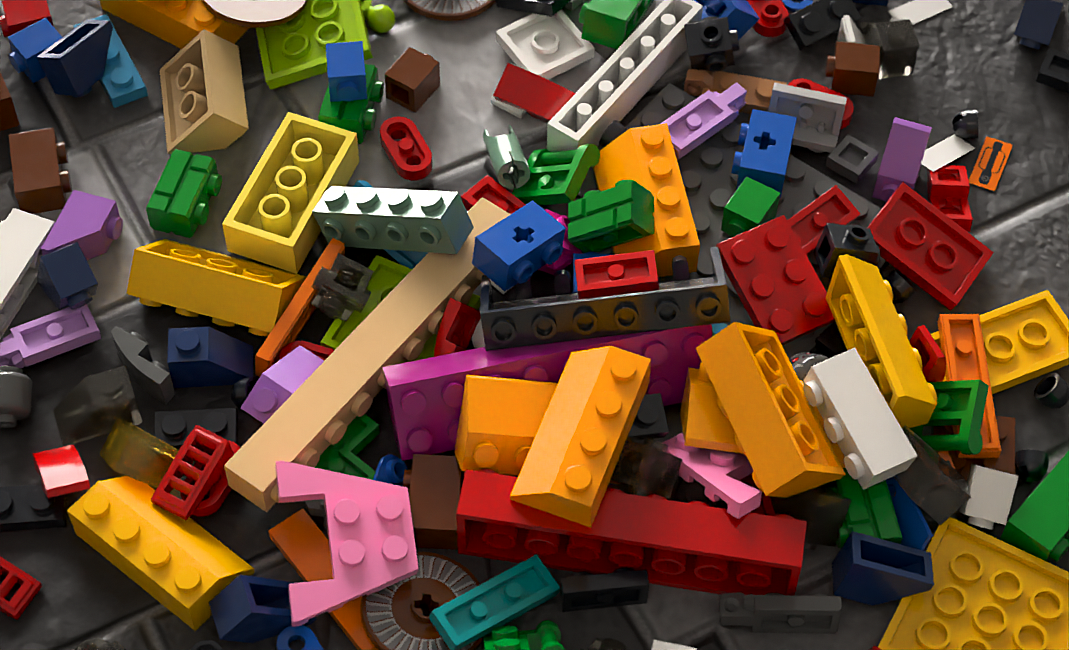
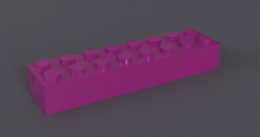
(429, 392)

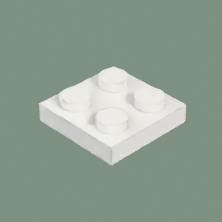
(545, 44)

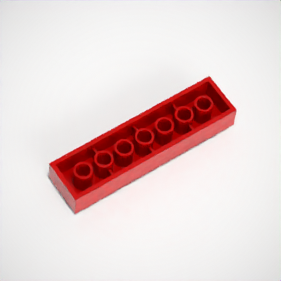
(674, 540)

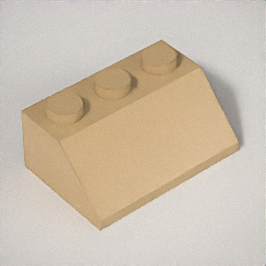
(203, 95)

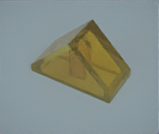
(137, 453)

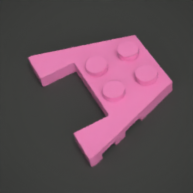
(718, 473)
(366, 534)

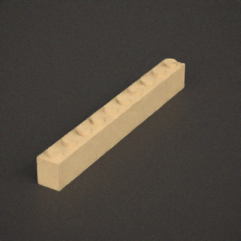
(354, 372)

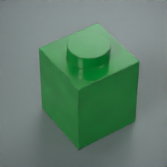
(749, 207)

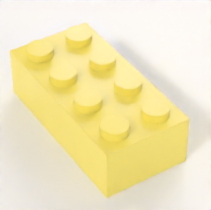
(274, 210)

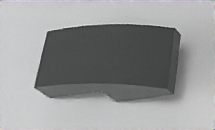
(148, 374)

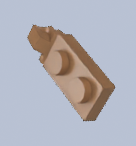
(758, 89)

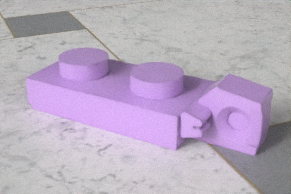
(704, 118)
(48, 337)

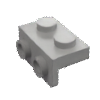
(817, 115)

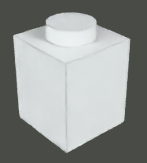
(990, 496)

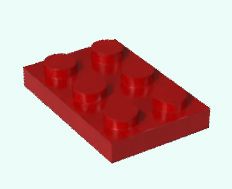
(928, 246)
(776, 280)

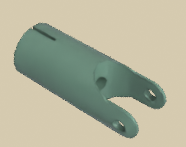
(507, 159)

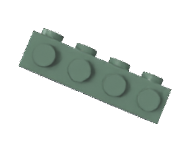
(394, 219)

